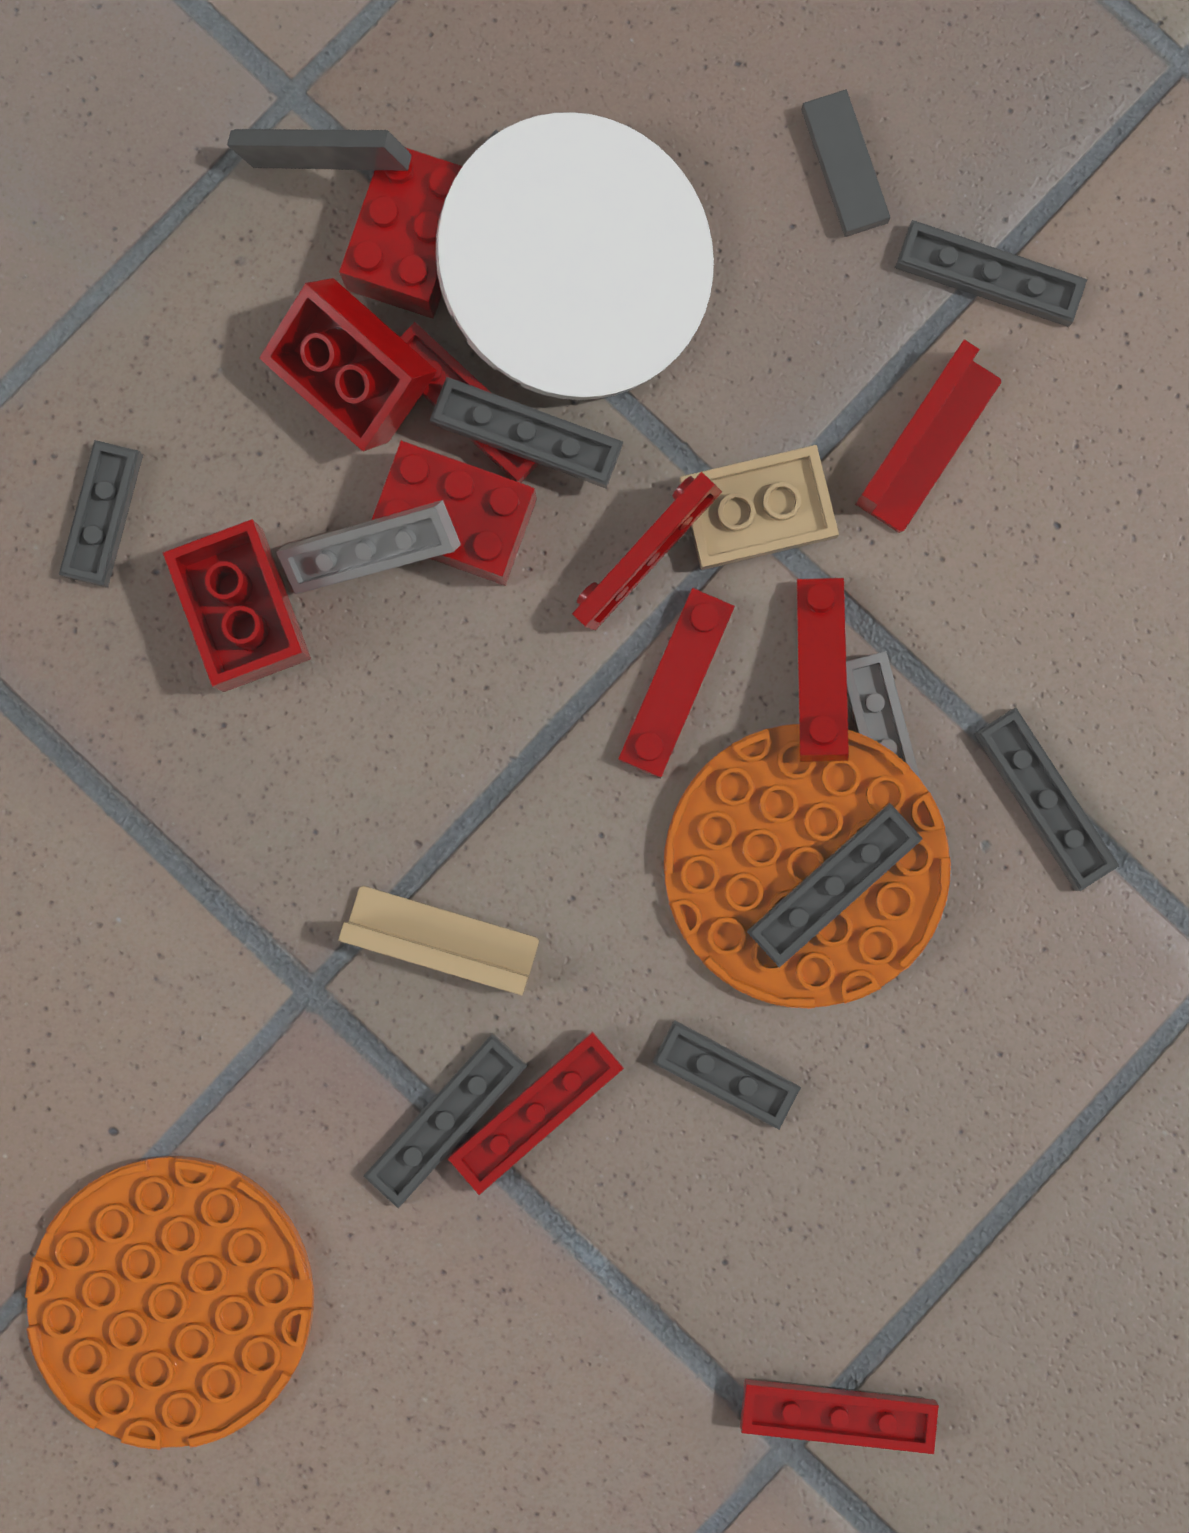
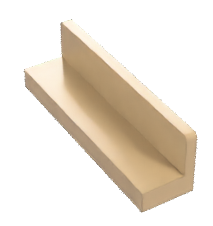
(440, 940)

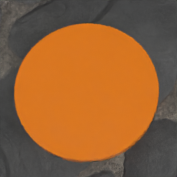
(765, 822)
(169, 1302)

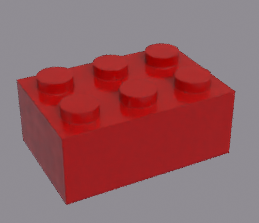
(395, 236)
(347, 363)
(484, 507)
(236, 606)

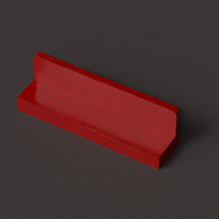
(929, 440)

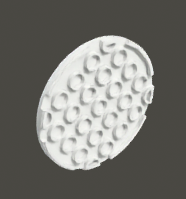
(574, 256)

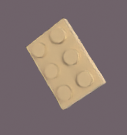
(764, 508)

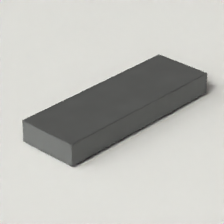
(845, 163)
(101, 513)
(726, 1074)

